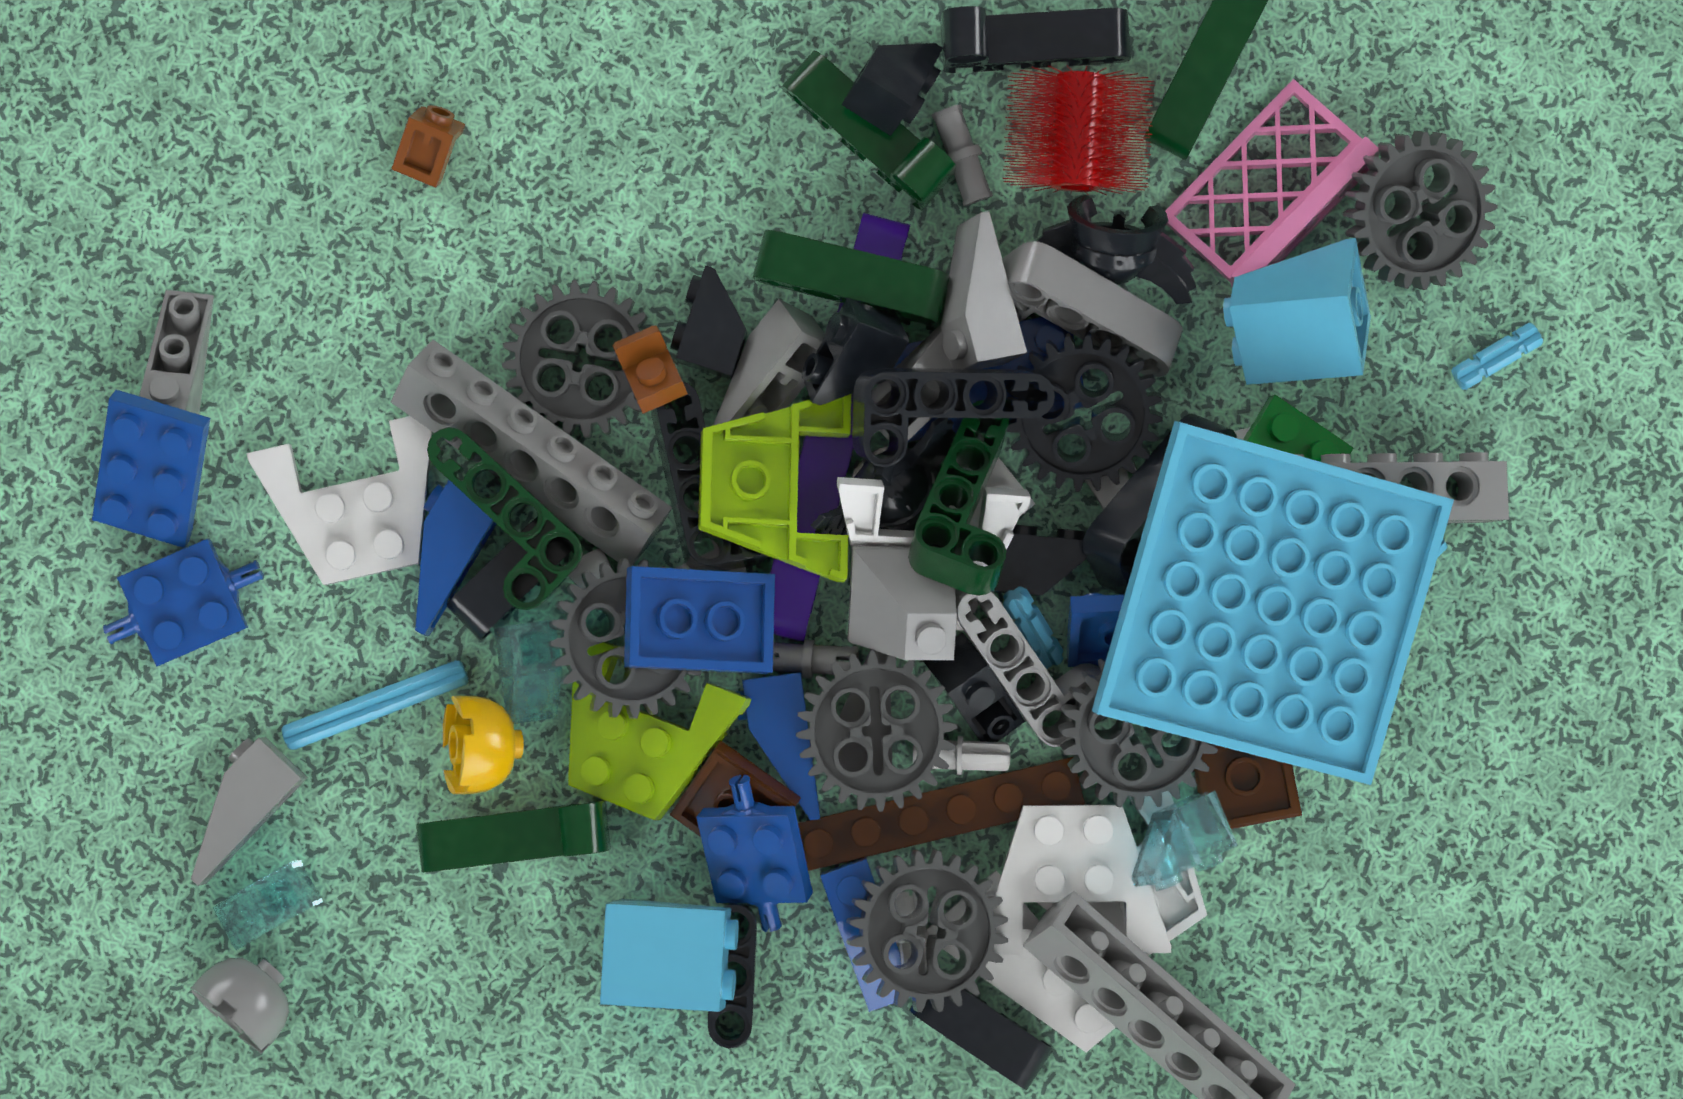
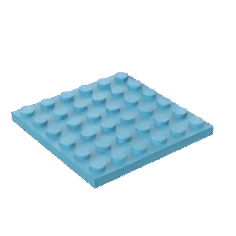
(1272, 604)

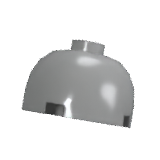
(245, 999)

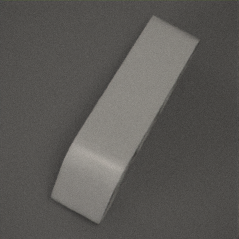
(1084, 302)
(1018, 659)

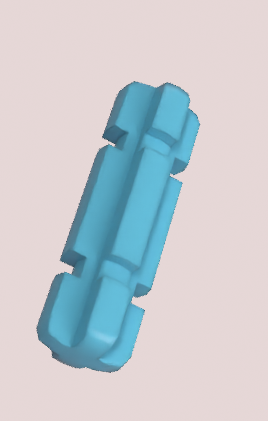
(1497, 356)
(1033, 626)

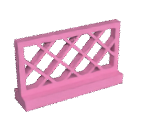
(1308, 205)

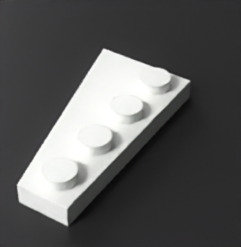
(1037, 987)

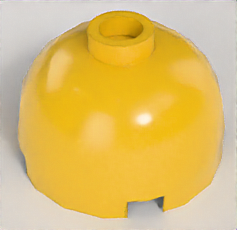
(479, 744)

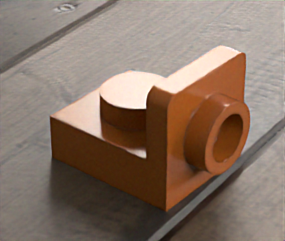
(427, 144)
(649, 369)

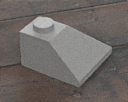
(898, 608)

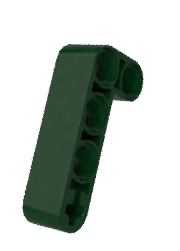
(1203, 74)
(902, 158)
(842, 272)
(500, 509)
(951, 527)
(513, 836)

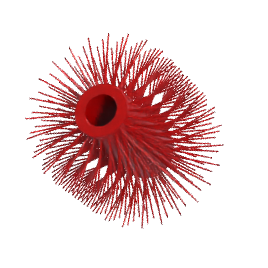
(1079, 131)

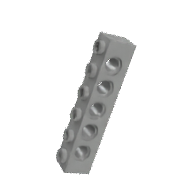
(544, 459)
(1480, 482)
(1151, 1006)

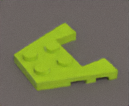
(753, 484)
(644, 759)

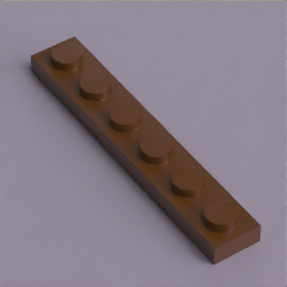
(937, 814)

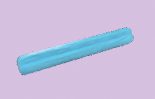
(374, 705)

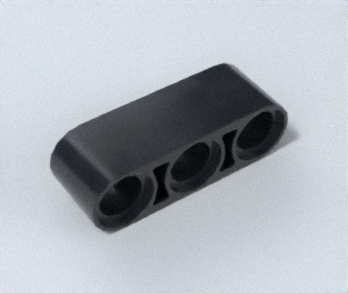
(482, 599)
(744, 994)
(989, 1037)

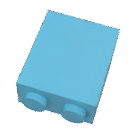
(1301, 317)
(667, 955)

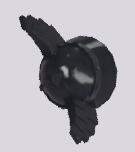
(1123, 250)
(904, 484)

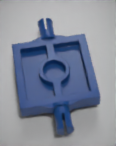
(183, 602)
(755, 854)

